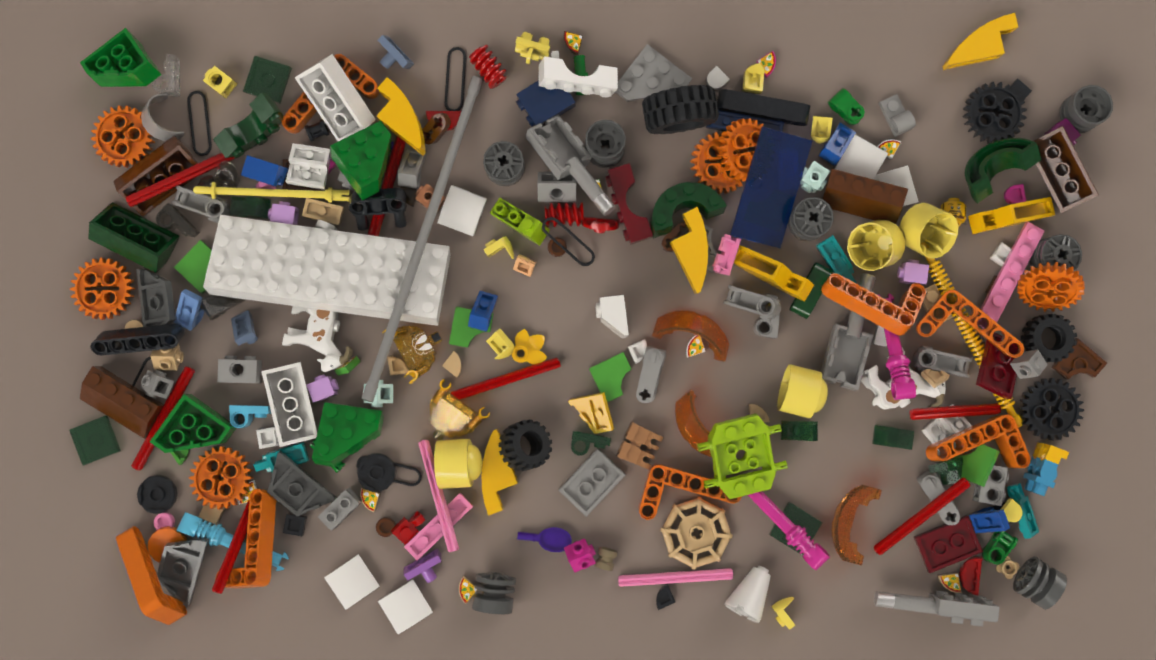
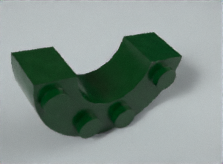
(253, 129)
(995, 158)
(684, 196)

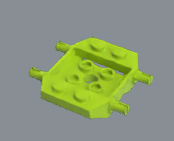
(753, 437)

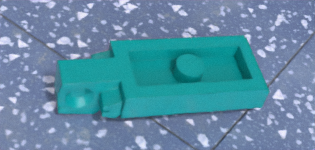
(836, 258)
(295, 452)
(1027, 523)

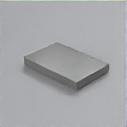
(592, 482)

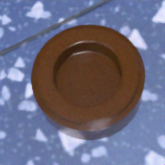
(556, 250)
(385, 526)

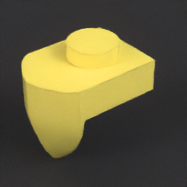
(753, 79)
(821, 129)
(495, 246)
(501, 344)
(782, 617)

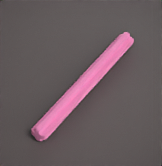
(438, 496)
(675, 577)

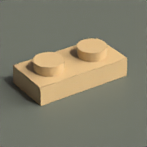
(323, 211)
(931, 297)

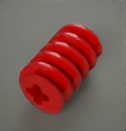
(487, 66)
(565, 214)

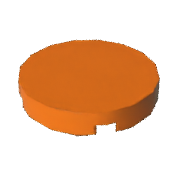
(161, 538)

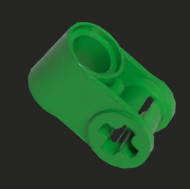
(845, 105)
(1002, 544)

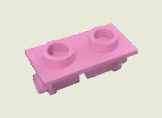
(724, 261)

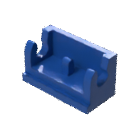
(264, 171)

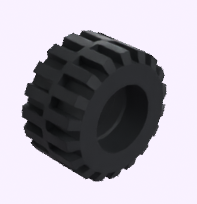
(1063, 333)
(538, 441)

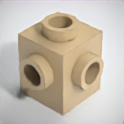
(167, 358)

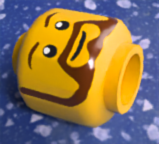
(956, 208)

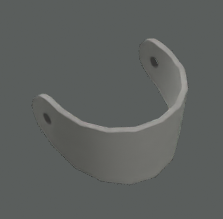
(153, 128)

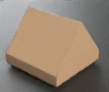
(524, 265)

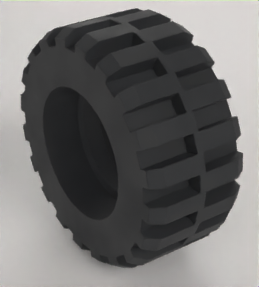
(680, 109)

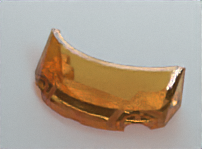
(696, 324)
(689, 422)
(844, 519)

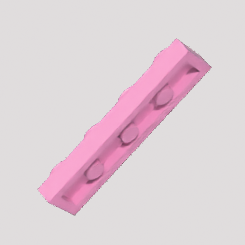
(433, 532)

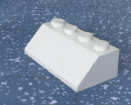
(335, 98)
(613, 314)
(289, 404)

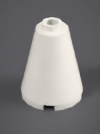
(750, 594)

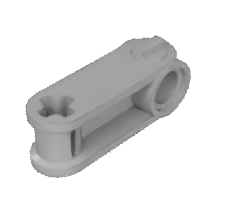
(200, 204)
(753, 302)
(942, 361)
(650, 374)
(933, 488)

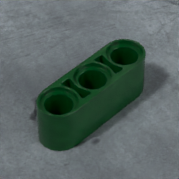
(818, 276)

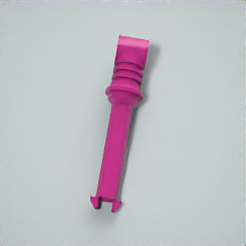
(898, 364)
(813, 553)

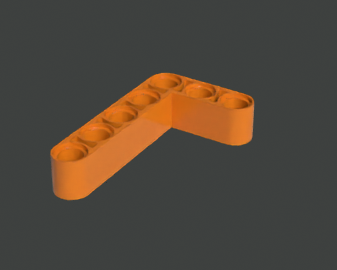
(302, 119)
(873, 307)
(971, 320)
(979, 436)
(684, 484)
(258, 543)
(145, 581)

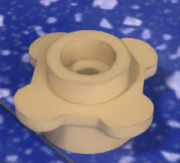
(1013, 567)

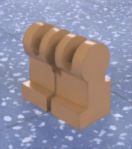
(631, 450)

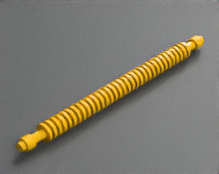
(967, 330)

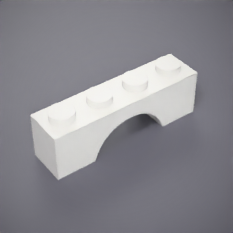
(555, 75)

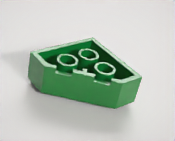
(121, 63)
(364, 158)
(192, 426)
(344, 432)

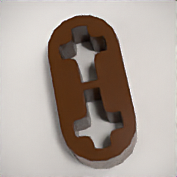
(438, 131)
(671, 235)

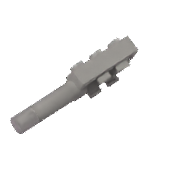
(566, 156)
(848, 348)
(957, 607)

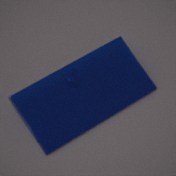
(771, 187)

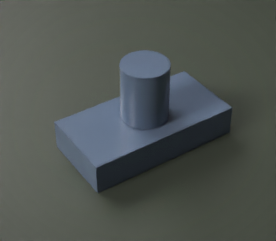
(394, 54)
(244, 328)

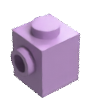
(283, 213)
(913, 272)
(322, 388)

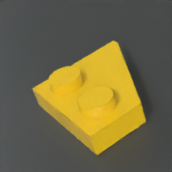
(594, 411)

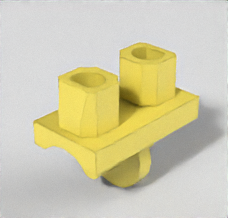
(530, 49)

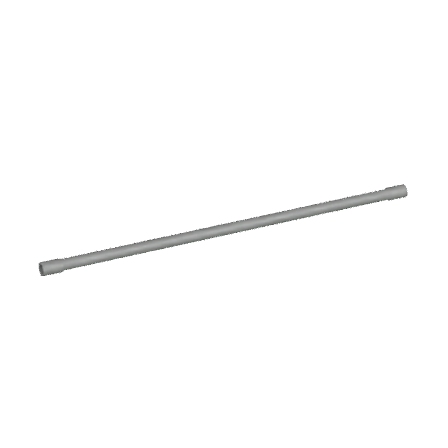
(372, 384)

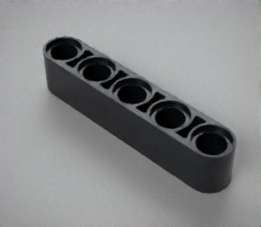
(764, 107)
(138, 339)

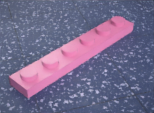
(1010, 272)

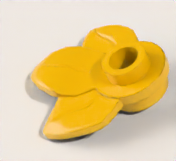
(531, 347)

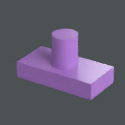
(424, 566)

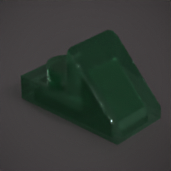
(250, 207)
(799, 430)
(893, 437)
(949, 471)

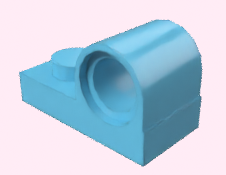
(247, 411)

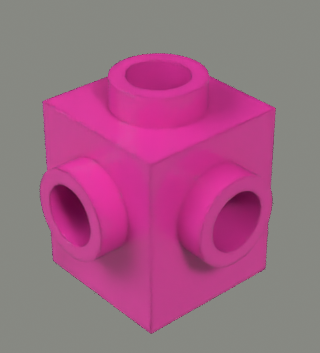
(580, 555)

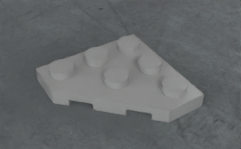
(650, 75)

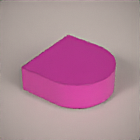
(1015, 194)

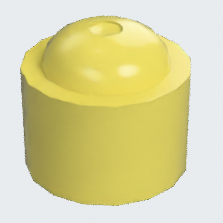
(929, 225)
(876, 245)
(802, 392)
(456, 463)

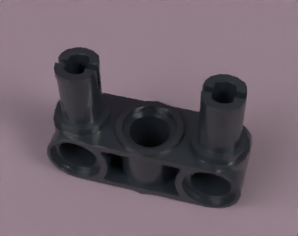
(379, 204)

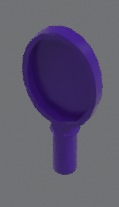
(550, 539)

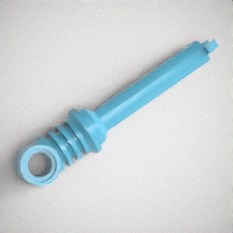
(217, 535)

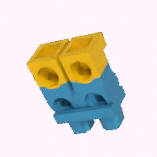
(1043, 468)

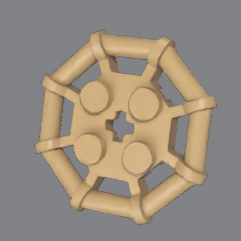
(706, 538)

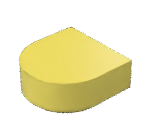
(1012, 510)

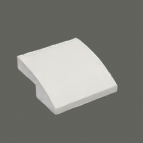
(861, 158)
(308, 166)
(902, 178)
(462, 210)
(944, 427)
(351, 582)
(405, 606)

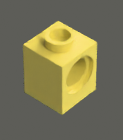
(225, 87)

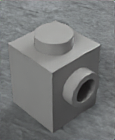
(1029, 364)

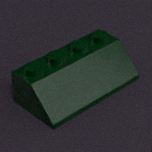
(132, 237)

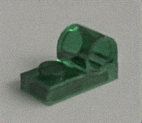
(599, 441)

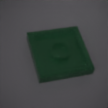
(268, 78)
(94, 440)
(800, 518)

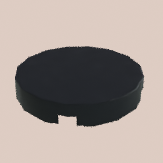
(376, 472)
(157, 494)

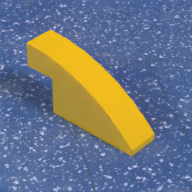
(983, 43)
(400, 116)
(1011, 215)
(693, 249)
(773, 273)
(495, 474)

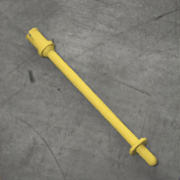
(329, 194)

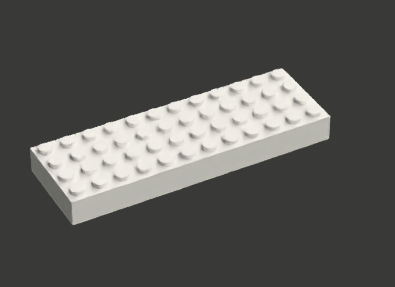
(324, 269)

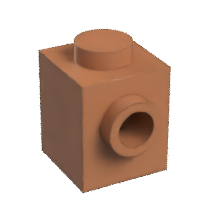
(425, 194)

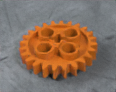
(110, 125)
(742, 131)
(720, 180)
(1050, 287)
(102, 306)
(205, 472)

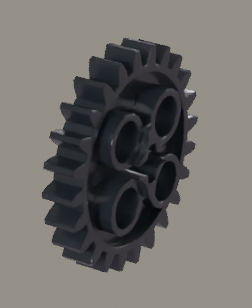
(996, 97)
(1065, 419)

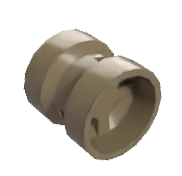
(606, 557)

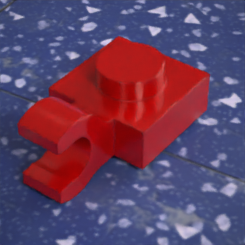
(406, 529)

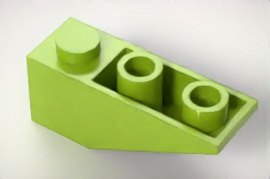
(519, 221)

